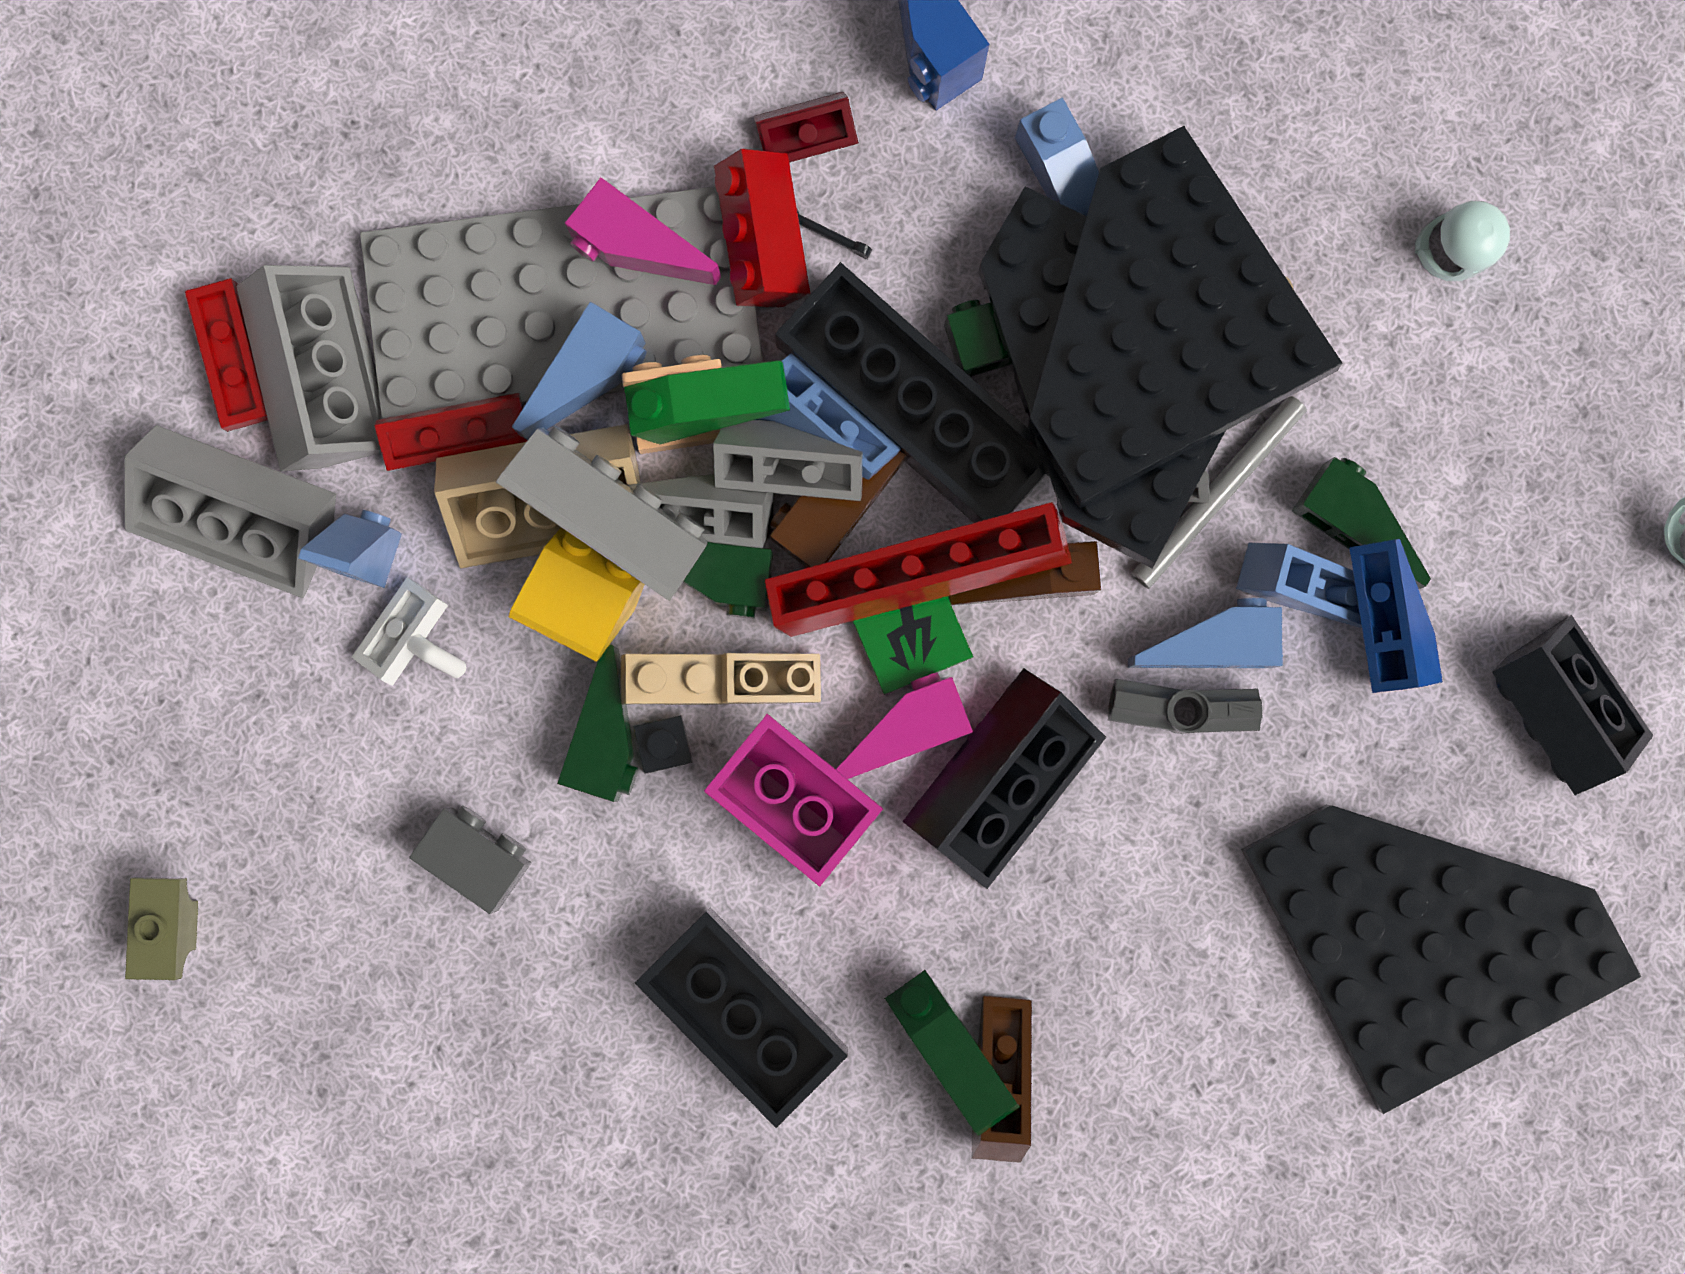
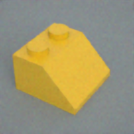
(576, 596)

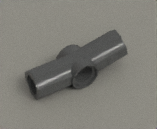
(1214, 709)

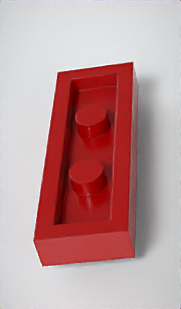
(227, 354)
(448, 431)

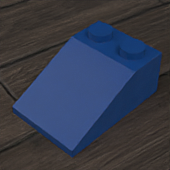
(942, 49)

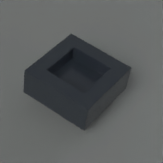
(663, 744)

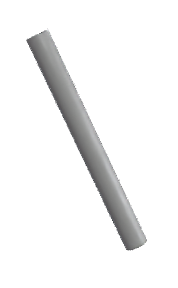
(1224, 487)

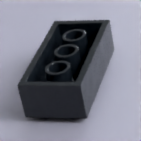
(743, 1017)

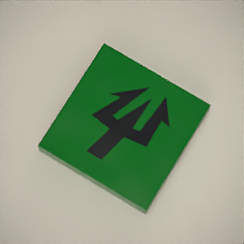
(912, 642)

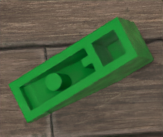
(705, 400)

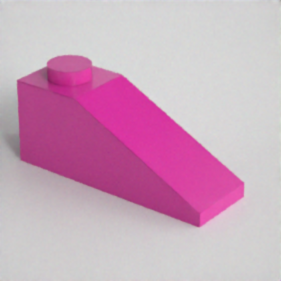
(631, 238)
(916, 723)

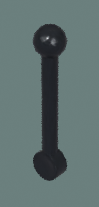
(856, 247)

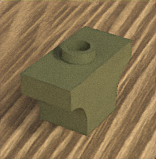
(159, 928)

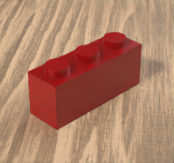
(761, 228)

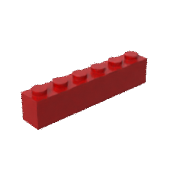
(919, 570)

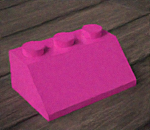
(793, 800)

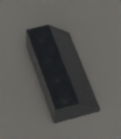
(1005, 777)

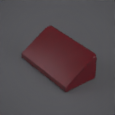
(808, 127)

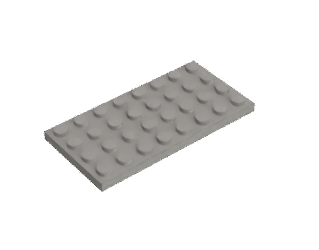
(492, 299)

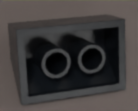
(1573, 707)

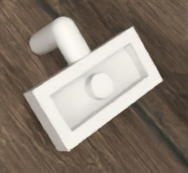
(403, 633)

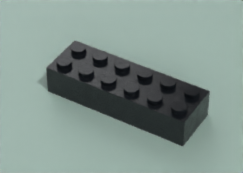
(914, 396)

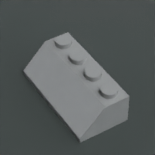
(312, 364)
(224, 509)
(604, 511)

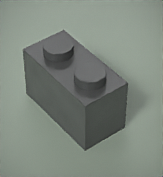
(471, 858)

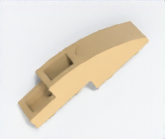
(720, 678)

